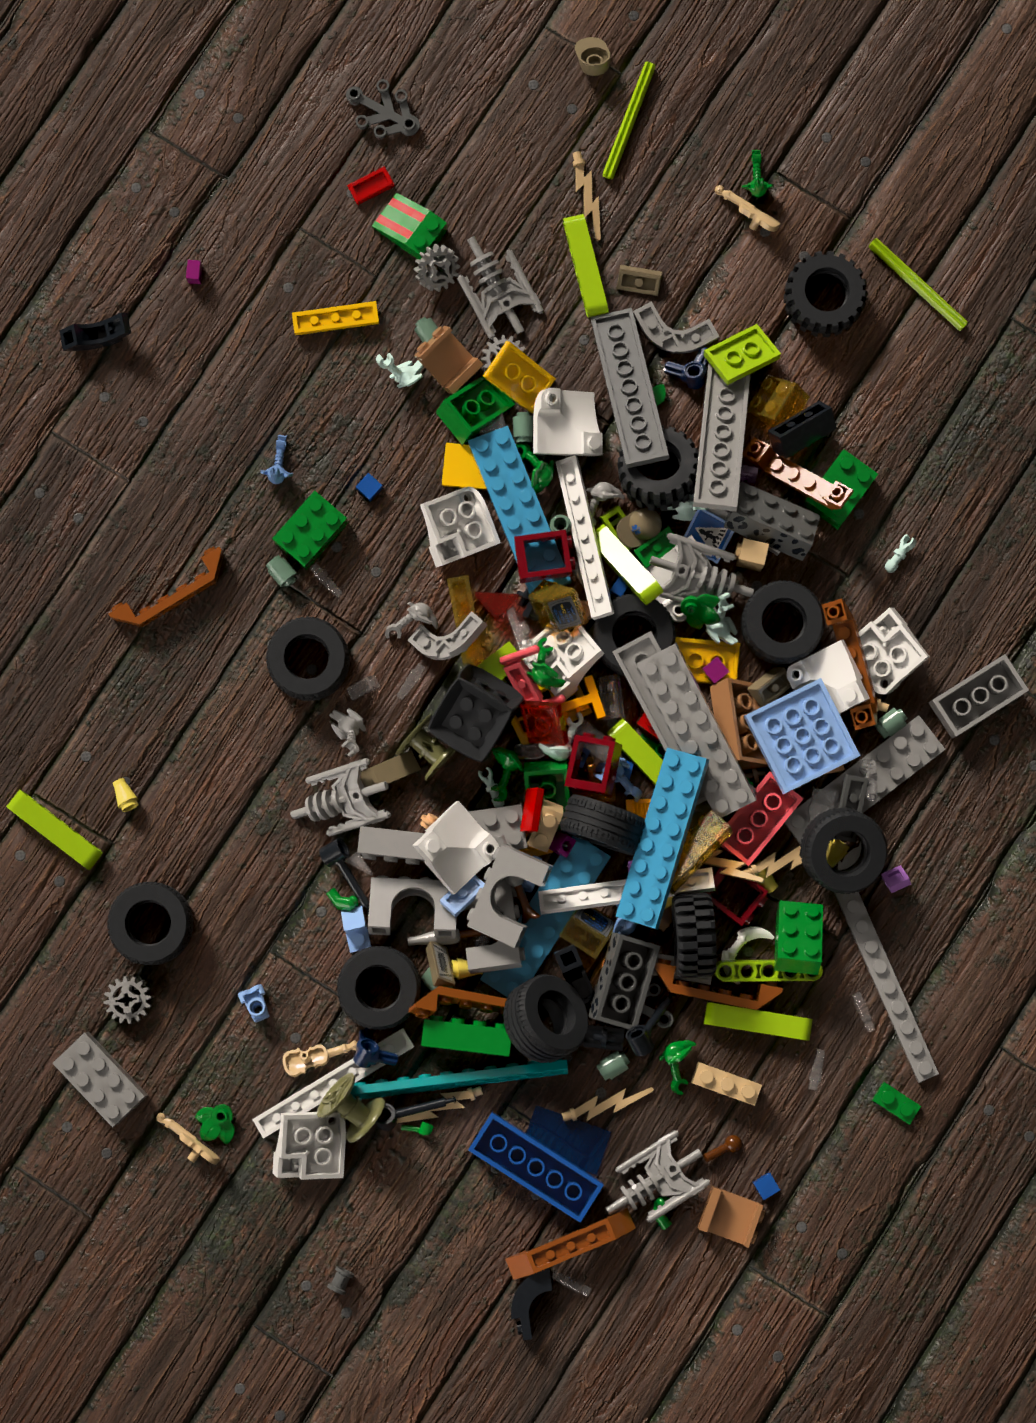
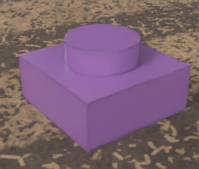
(896, 879)

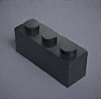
(802, 429)

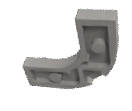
(673, 340)
(450, 645)

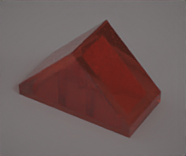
(496, 603)

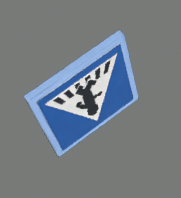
(709, 530)

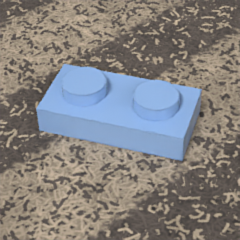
(466, 895)

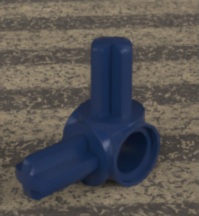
(695, 367)
(369, 1052)

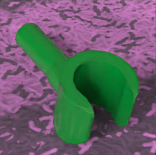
(654, 745)
(424, 1129)

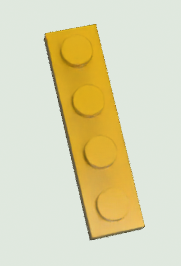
(335, 318)

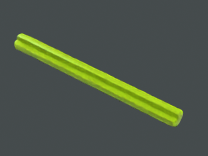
(629, 120)
(918, 284)

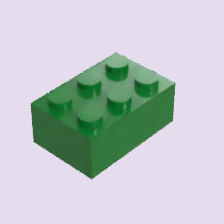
(850, 473)
(310, 530)
(798, 937)

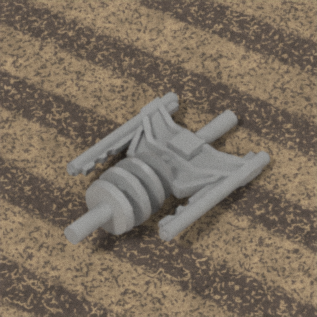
(500, 294)
(691, 571)
(347, 797)
(663, 1176)

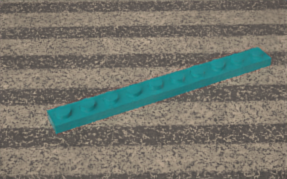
(468, 1077)

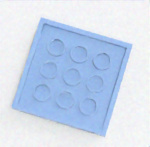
(801, 736)

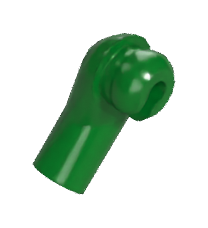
(663, 1221)

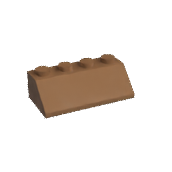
(730, 705)

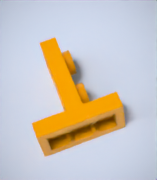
(581, 704)

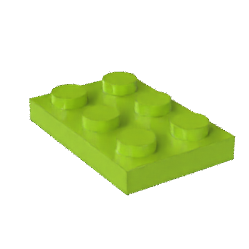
(742, 354)

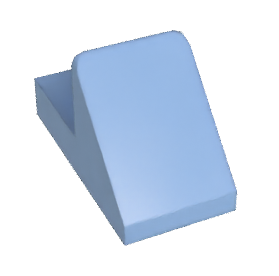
(355, 929)

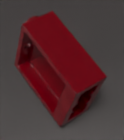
(524, 575)
(610, 770)
(747, 916)

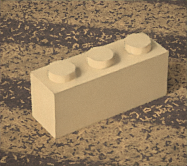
(726, 1083)

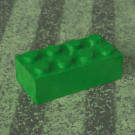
(465, 1037)

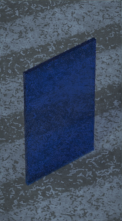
(574, 1140)

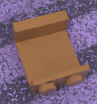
(447, 359)
(731, 1216)

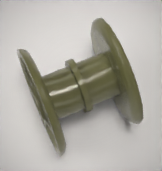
(427, 747)
(350, 1107)

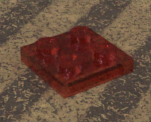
(544, 722)

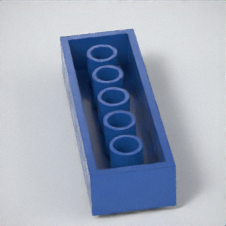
(536, 1166)

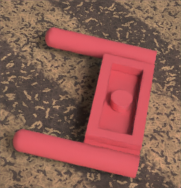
(517, 674)

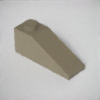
(391, 770)

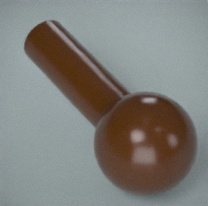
(732, 1144)

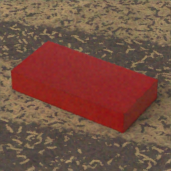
(370, 185)
(532, 810)

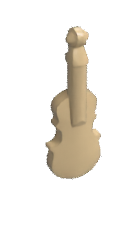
(746, 208)
(298, 1061)
(190, 1140)

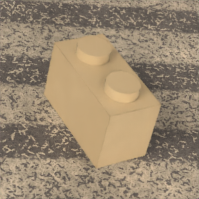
(751, 554)
(549, 821)

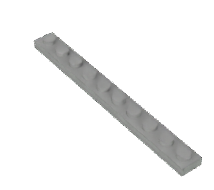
(887, 985)

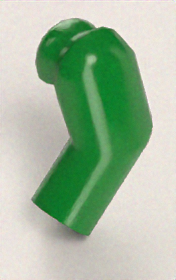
(342, 903)

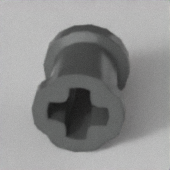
(340, 1280)

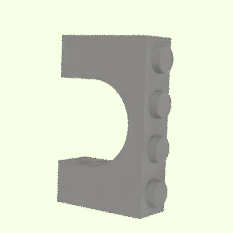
(387, 892)
(486, 916)
(497, 955)

